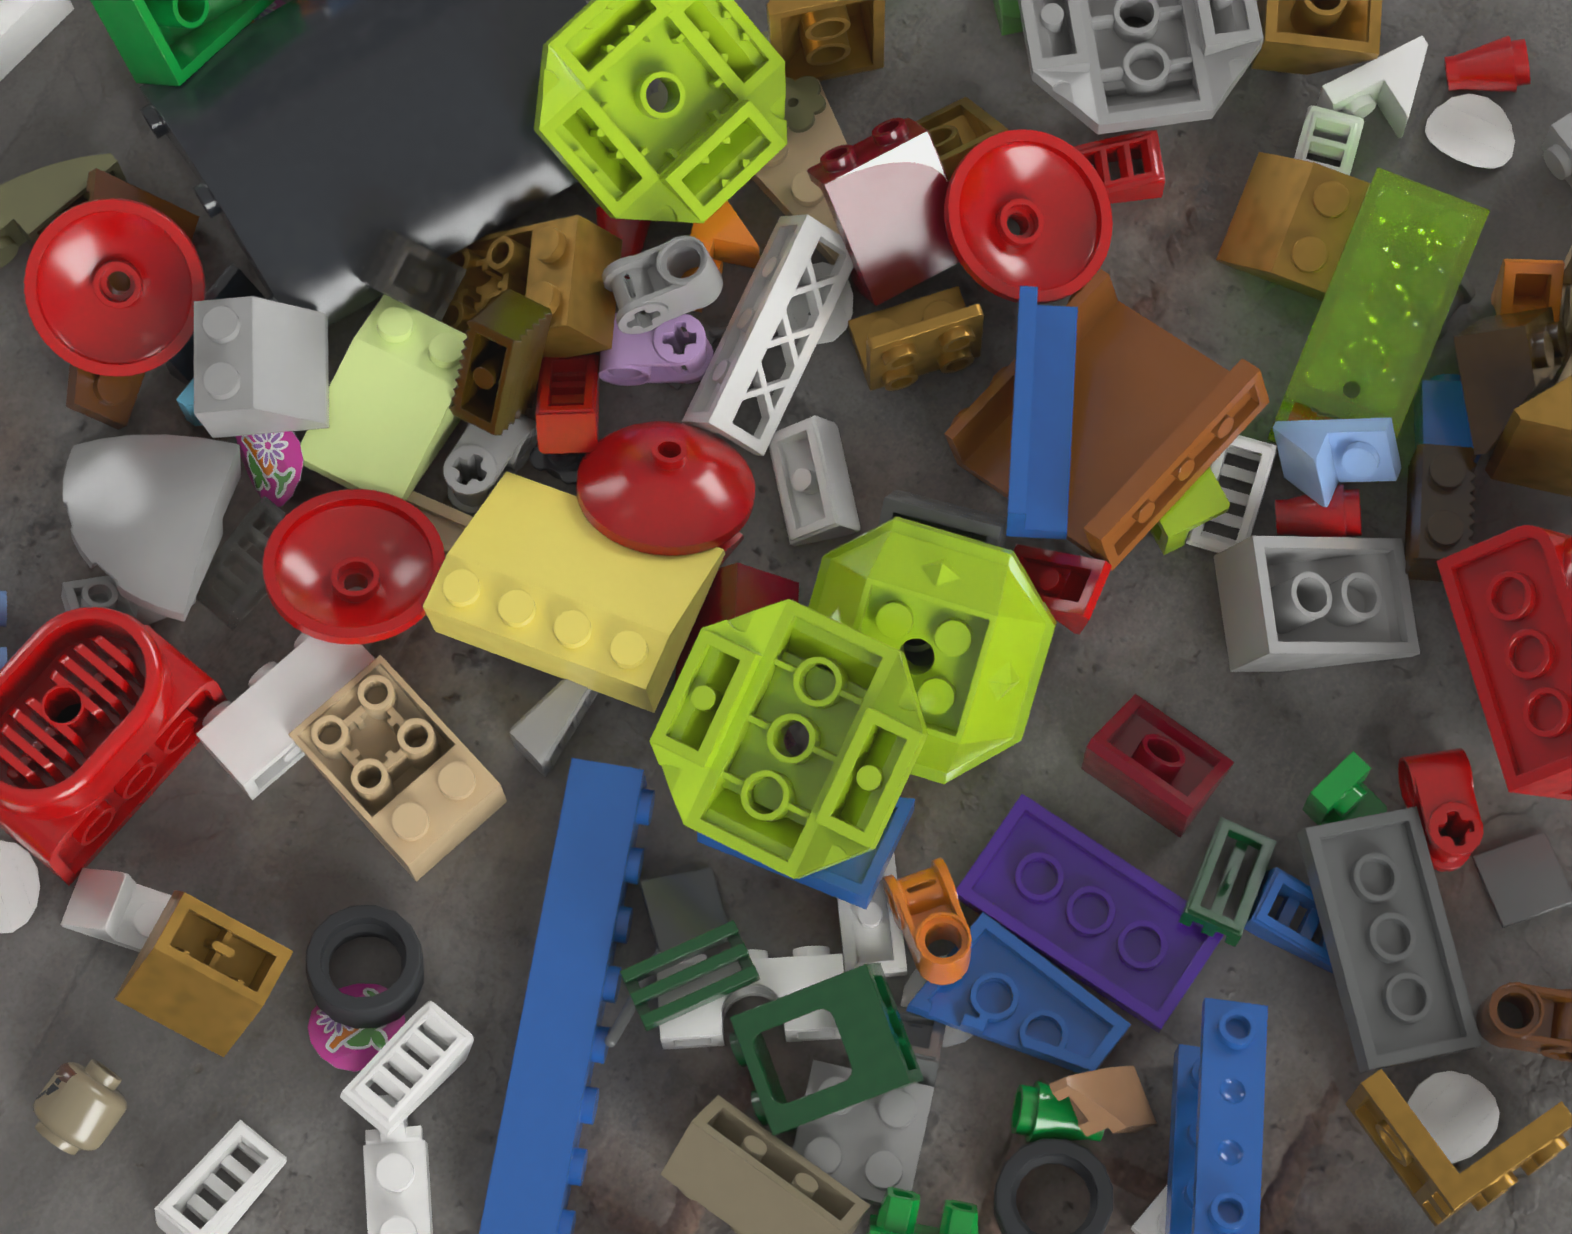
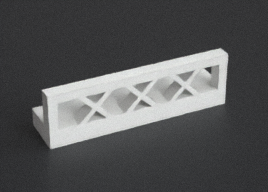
(754, 325)

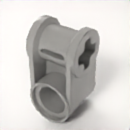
(659, 286)
(487, 457)

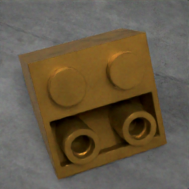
(203, 973)

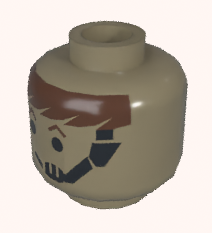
(79, 1106)

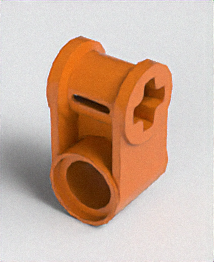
(928, 911)

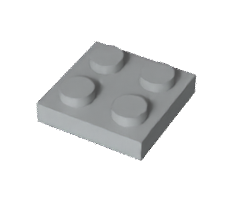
(869, 1142)

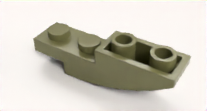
(42, 195)

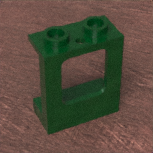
(869, 1031)

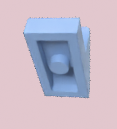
(1336, 450)

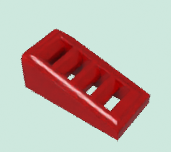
(1124, 149)
(568, 409)

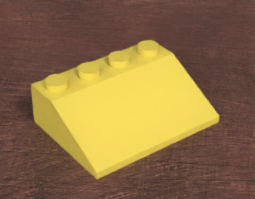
(565, 598)

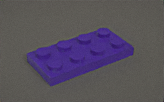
(1088, 912)

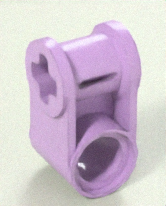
(654, 357)

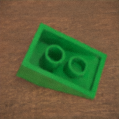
(173, 38)

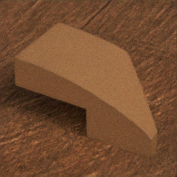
(1106, 1100)

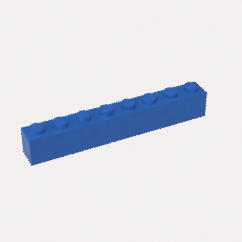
(566, 1001)

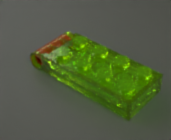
(1384, 303)

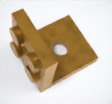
(1428, 1170)

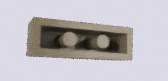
(757, 1179)

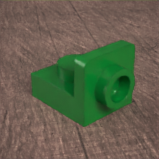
(1343, 794)

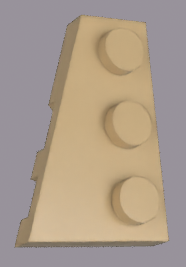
(786, 174)

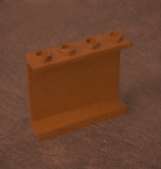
(1142, 422)

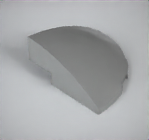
(151, 512)

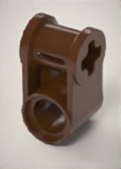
(1545, 1020)

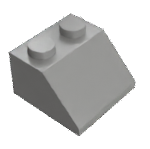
(259, 367)

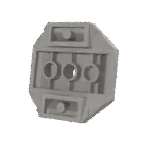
(1141, 76)

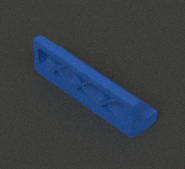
(1041, 419)

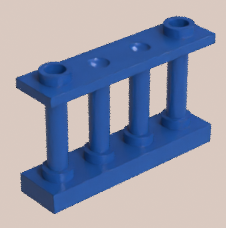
(1218, 1123)

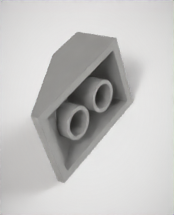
(1314, 602)

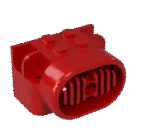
(1517, 636)
(138, 719)

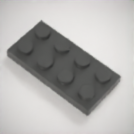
(1388, 939)

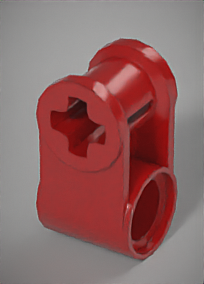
(1445, 799)

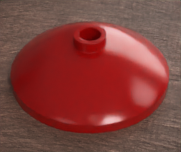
(1051, 197)
(89, 319)
(665, 488)
(348, 543)

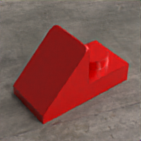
(1065, 583)

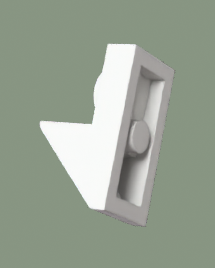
(1384, 81)
(114, 908)

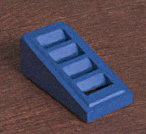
(1277, 930)

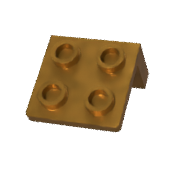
(917, 339)

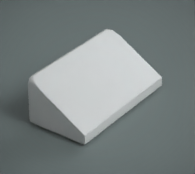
(813, 481)

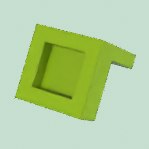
(1197, 506)

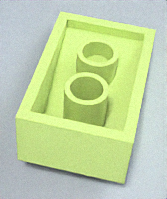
(389, 402)

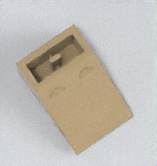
(399, 767)

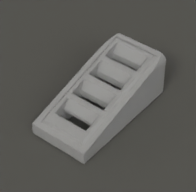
(551, 724)

